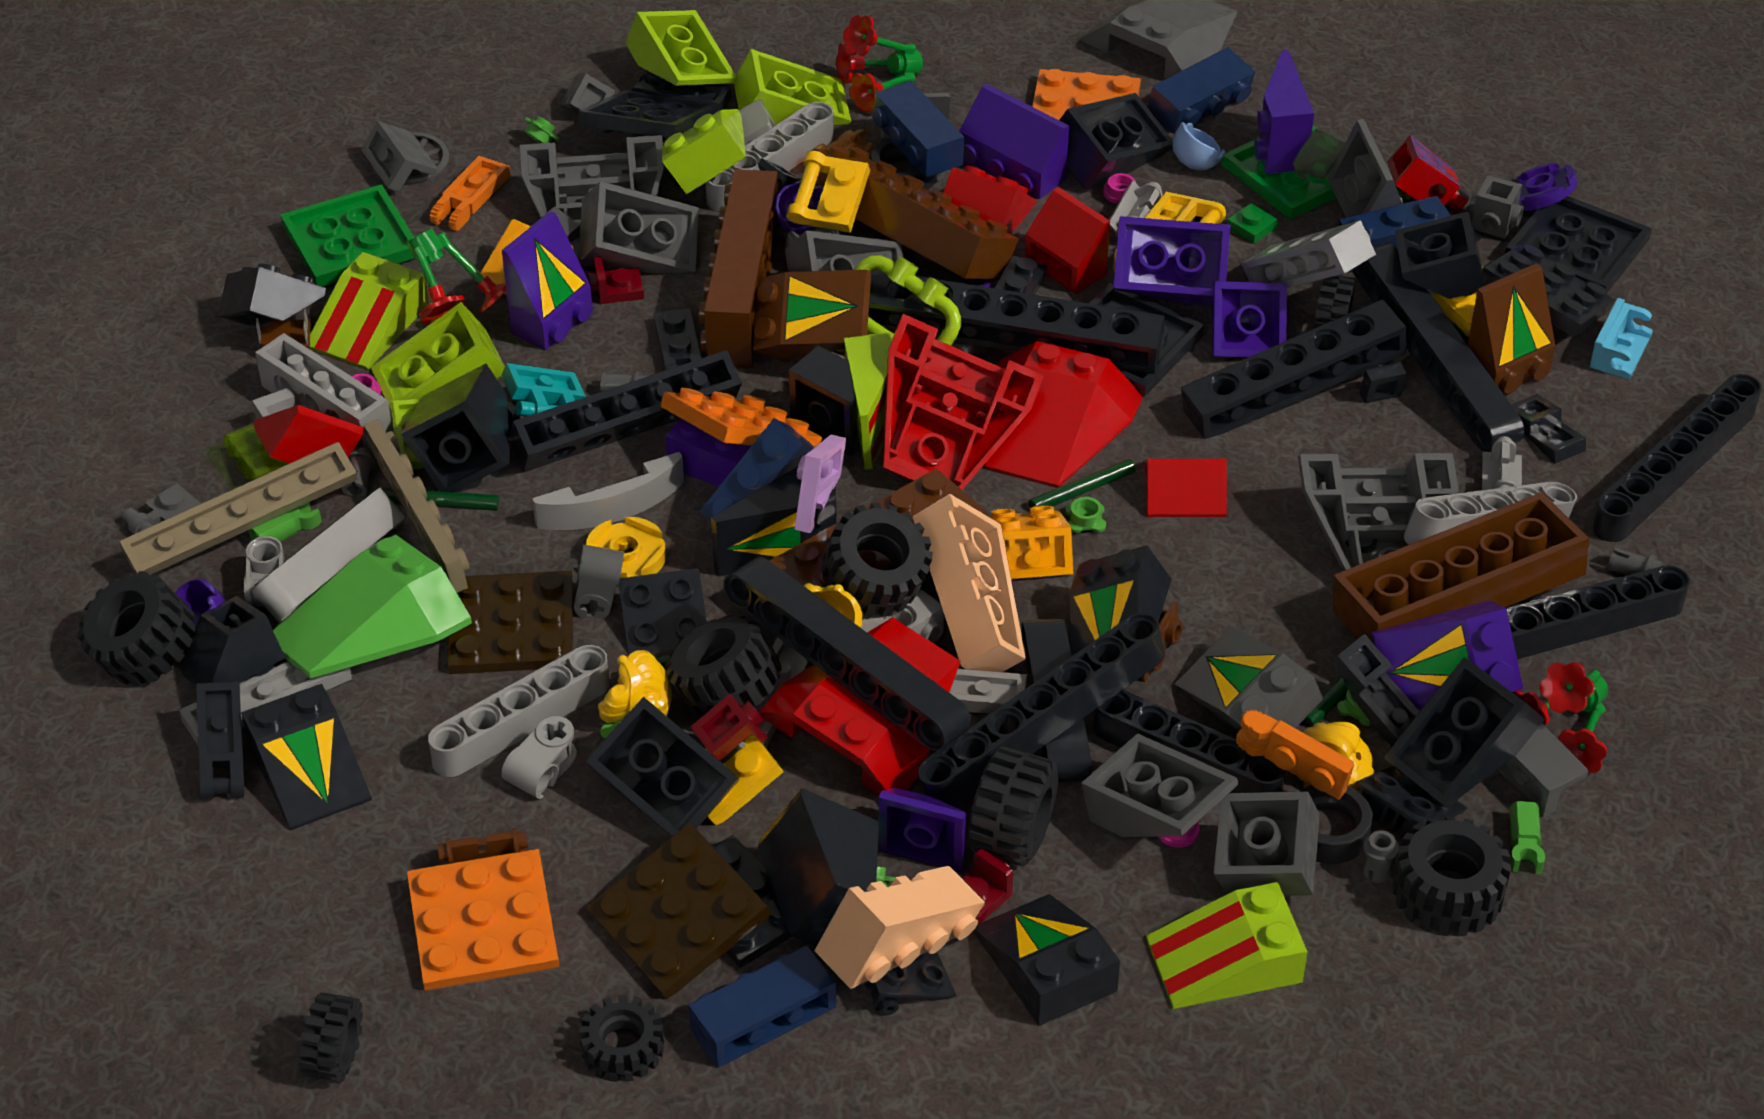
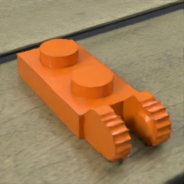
(469, 192)
(1295, 752)

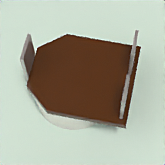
(296, 329)

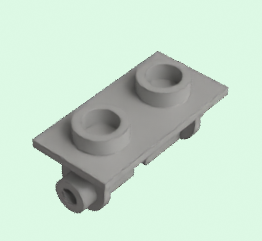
(1135, 203)
(1501, 466)

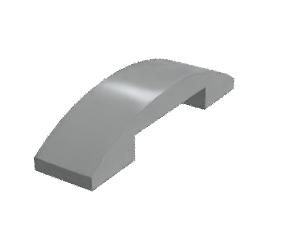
(624, 499)

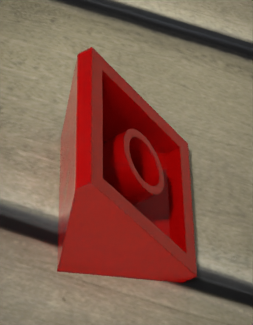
(302, 431)
(1185, 487)

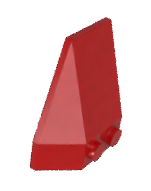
(948, 405)
(1073, 417)
(850, 725)

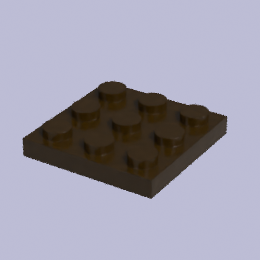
(515, 624)
(679, 911)

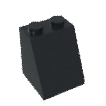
(461, 430)
(815, 857)

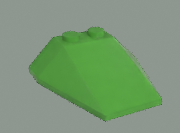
(372, 609)

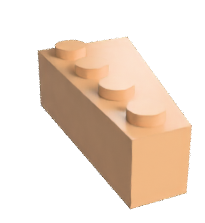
(973, 584)
(897, 924)

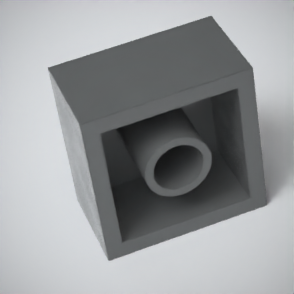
(1267, 841)

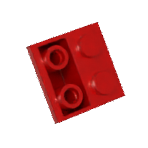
(993, 197)
(1069, 241)

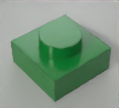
(1252, 223)

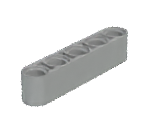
(783, 144)
(1444, 512)
(327, 554)
(518, 710)

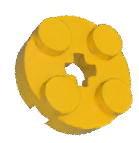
(636, 533)

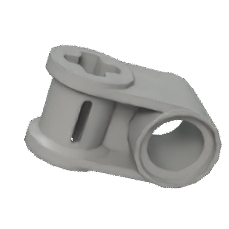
(262, 558)
(541, 756)

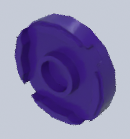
(1546, 185)

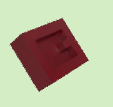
(615, 285)
(728, 726)
(990, 881)

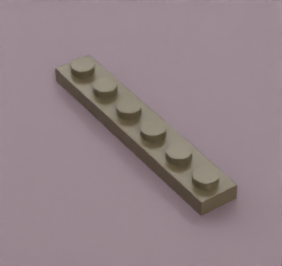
(412, 497)
(238, 510)

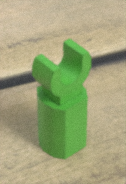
(288, 524)
(1525, 835)

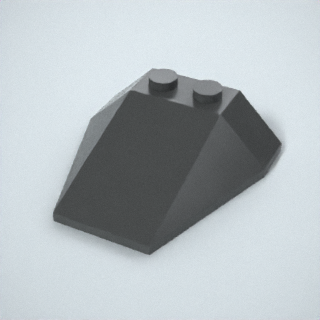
(1170, 28)
(566, 180)
(1371, 501)

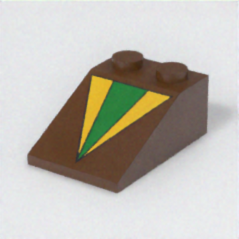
(810, 311)
(1513, 329)

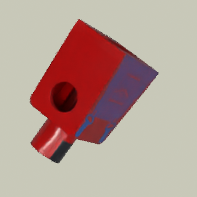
(1425, 175)

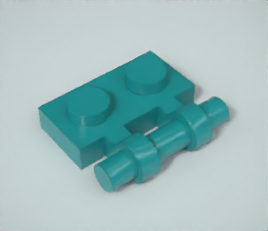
(539, 387)

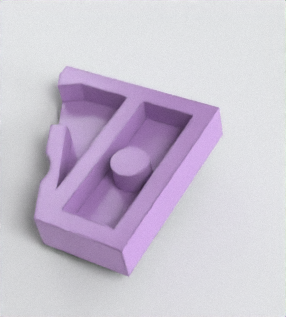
(819, 476)

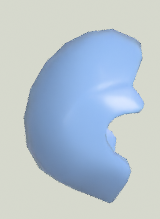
(1196, 148)

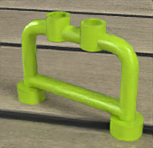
(930, 292)

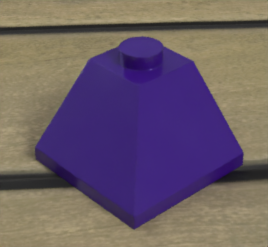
(1247, 317)
(921, 829)

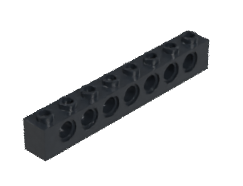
(1017, 319)

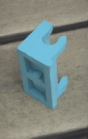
(1621, 340)

